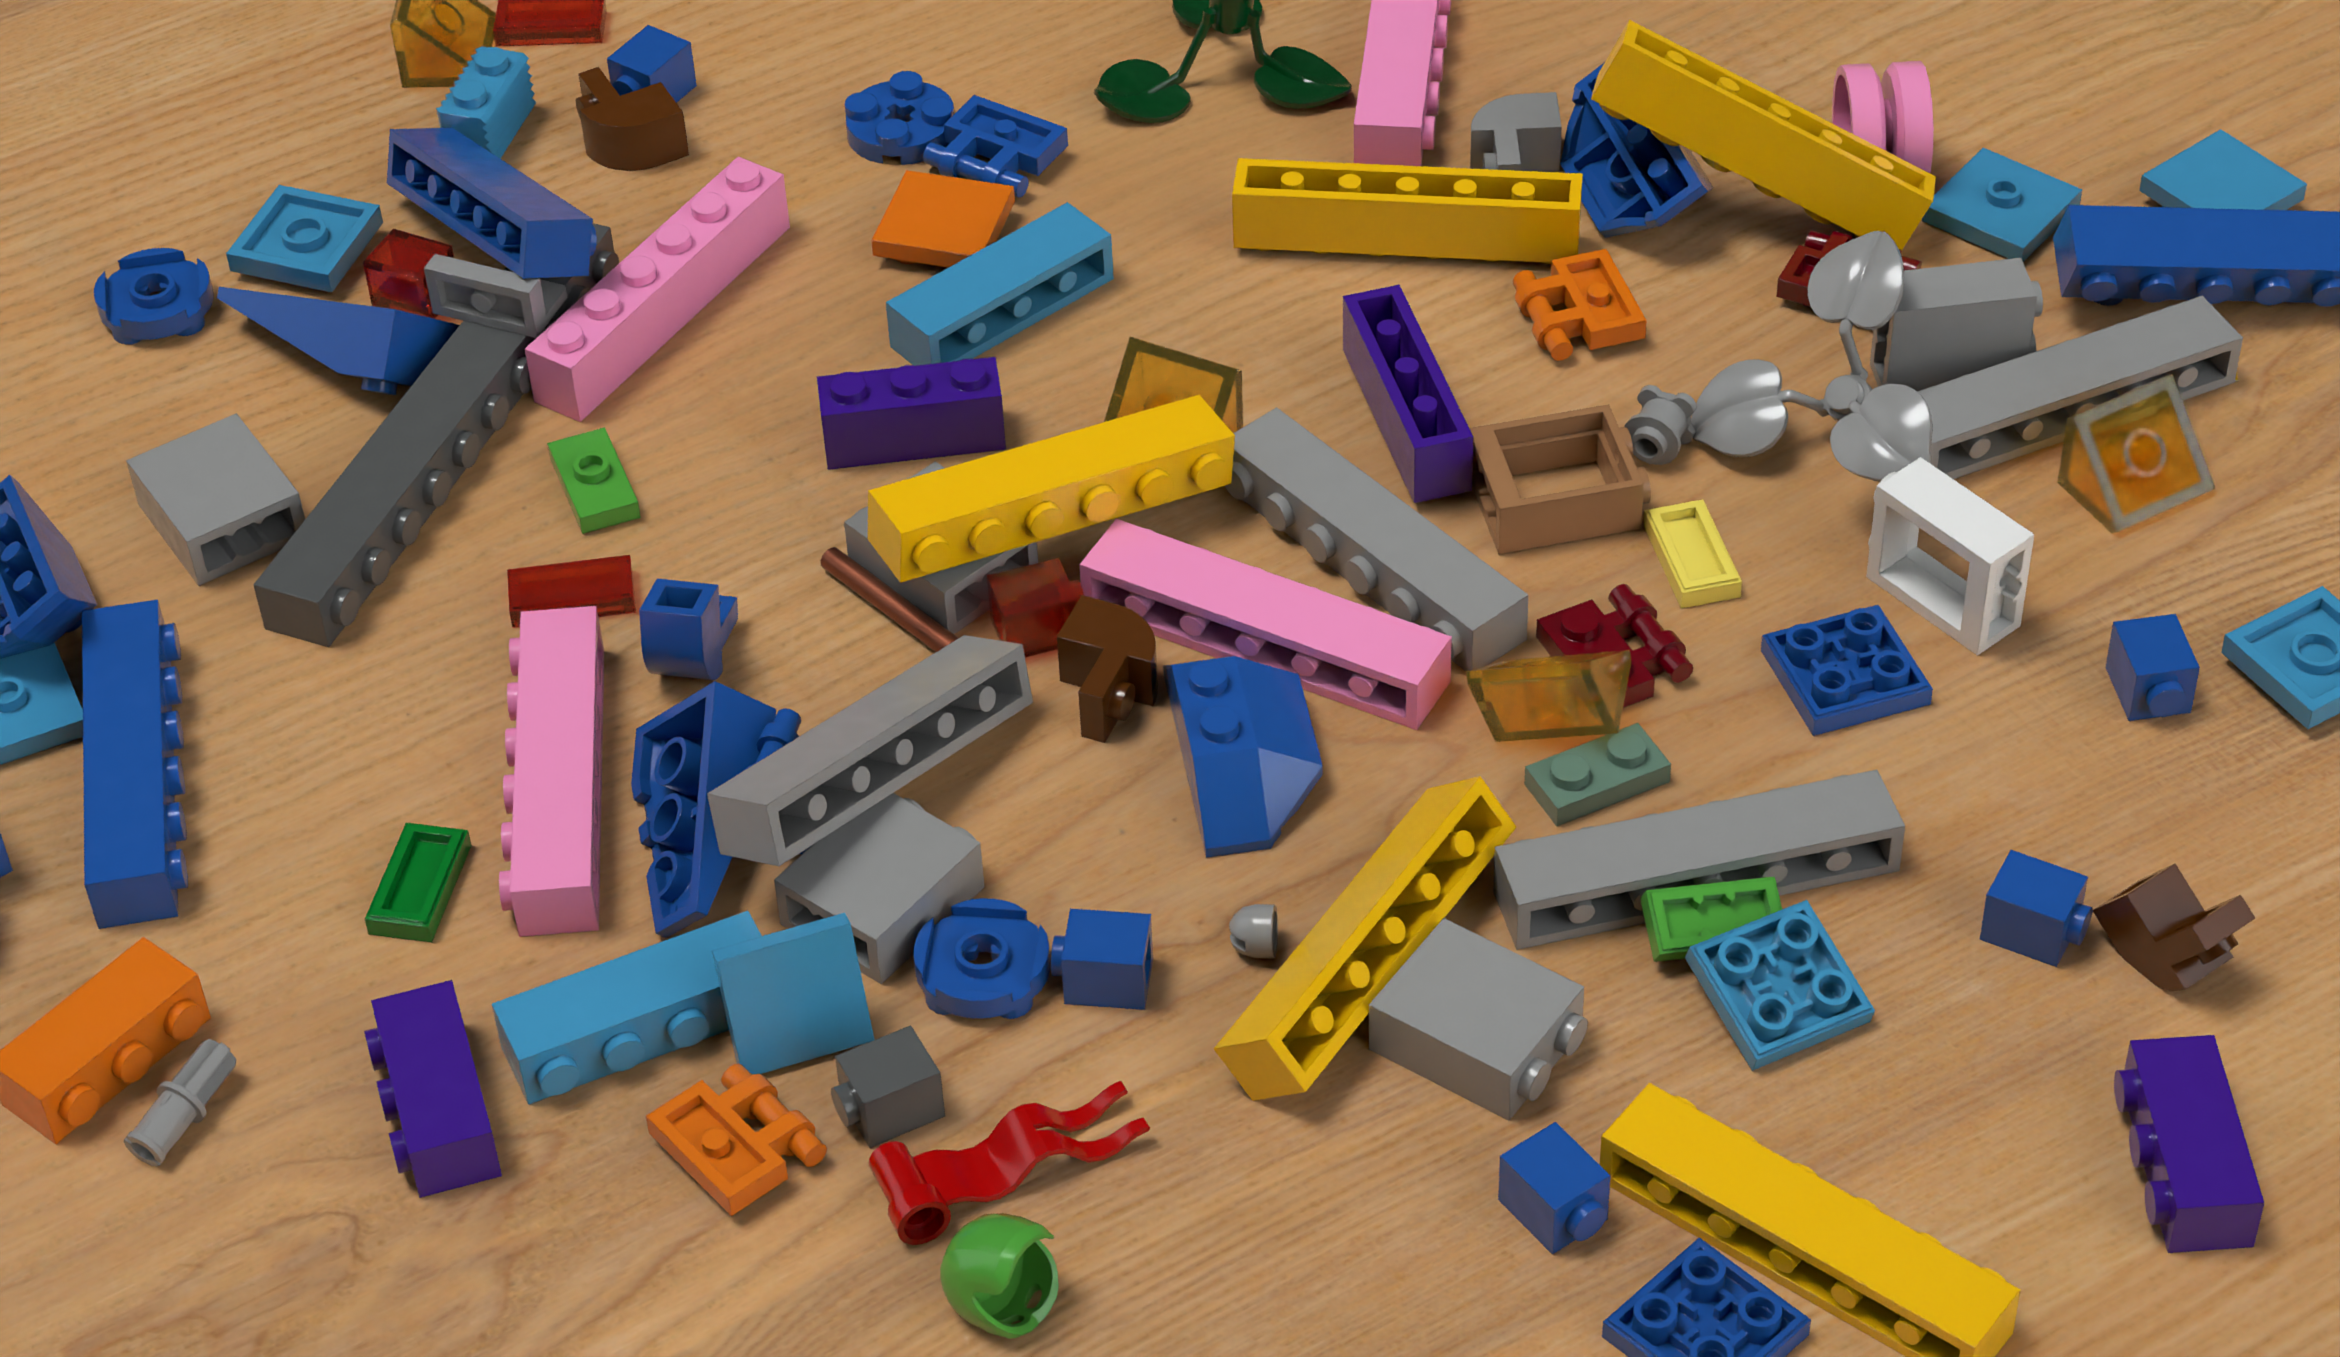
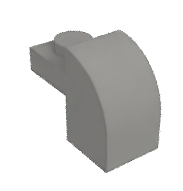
(1517, 134)

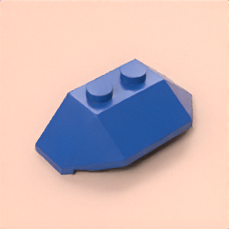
(1627, 172)
(39, 576)
(1242, 749)

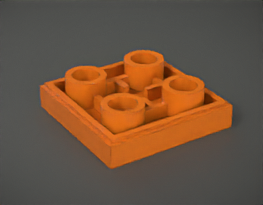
(941, 219)

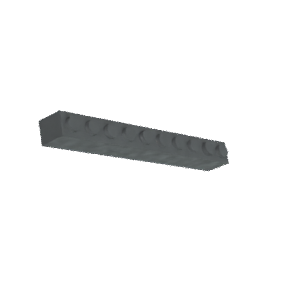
(404, 473)

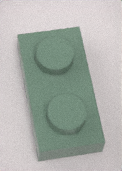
(1597, 774)

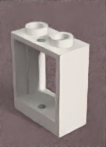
(1996, 546)

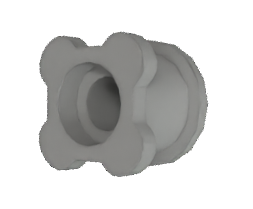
(1661, 425)

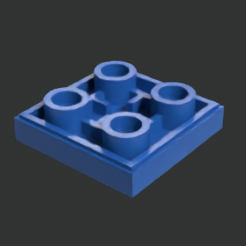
(1846, 670)
(1705, 1310)

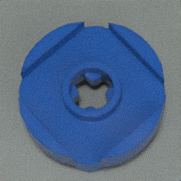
(879, 115)
(135, 315)
(982, 990)

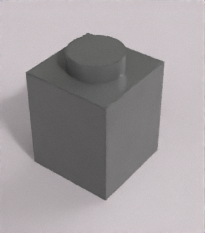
(888, 1087)

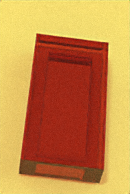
(549, 22)
(573, 584)

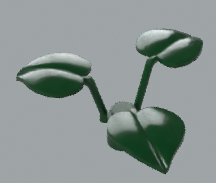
(1287, 76)

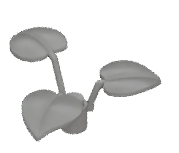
(1876, 427)

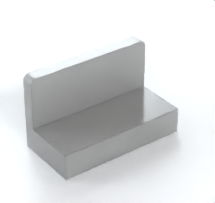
(491, 296)

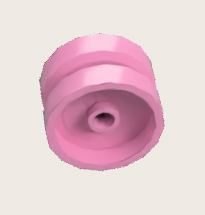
(1888, 112)

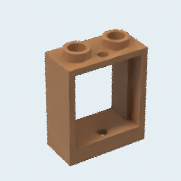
(1549, 444)

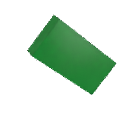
(418, 882)

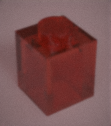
(397, 272)
(1032, 604)

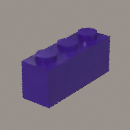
(911, 412)
(432, 1090)
(2189, 1144)

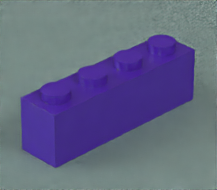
(1407, 394)

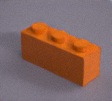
(100, 1039)

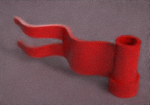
(928, 1183)

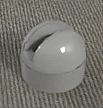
(1255, 930)

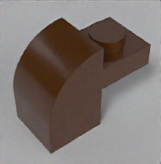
(629, 129)
(1111, 659)
(2168, 933)

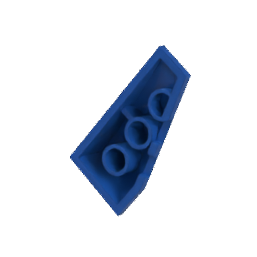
(352, 339)
(674, 768)

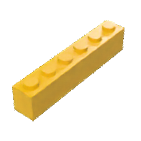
(1761, 137)
(1406, 210)
(1049, 487)
(1364, 939)
(1805, 1231)

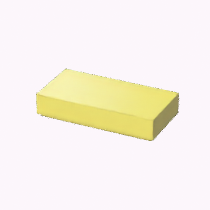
(1692, 554)

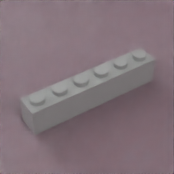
(2028, 399)
(1376, 540)
(869, 750)
(1597, 874)

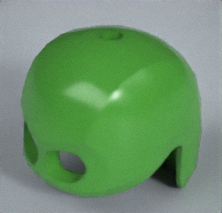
(995, 1271)

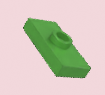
(593, 480)
(1699, 912)

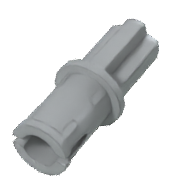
(180, 1102)

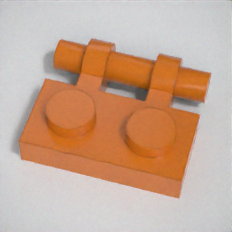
(1595, 300)
(722, 1150)

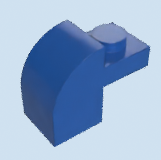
(686, 628)

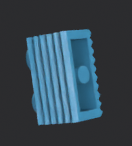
(490, 99)

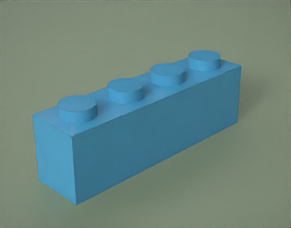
(1001, 289)
(618, 1011)

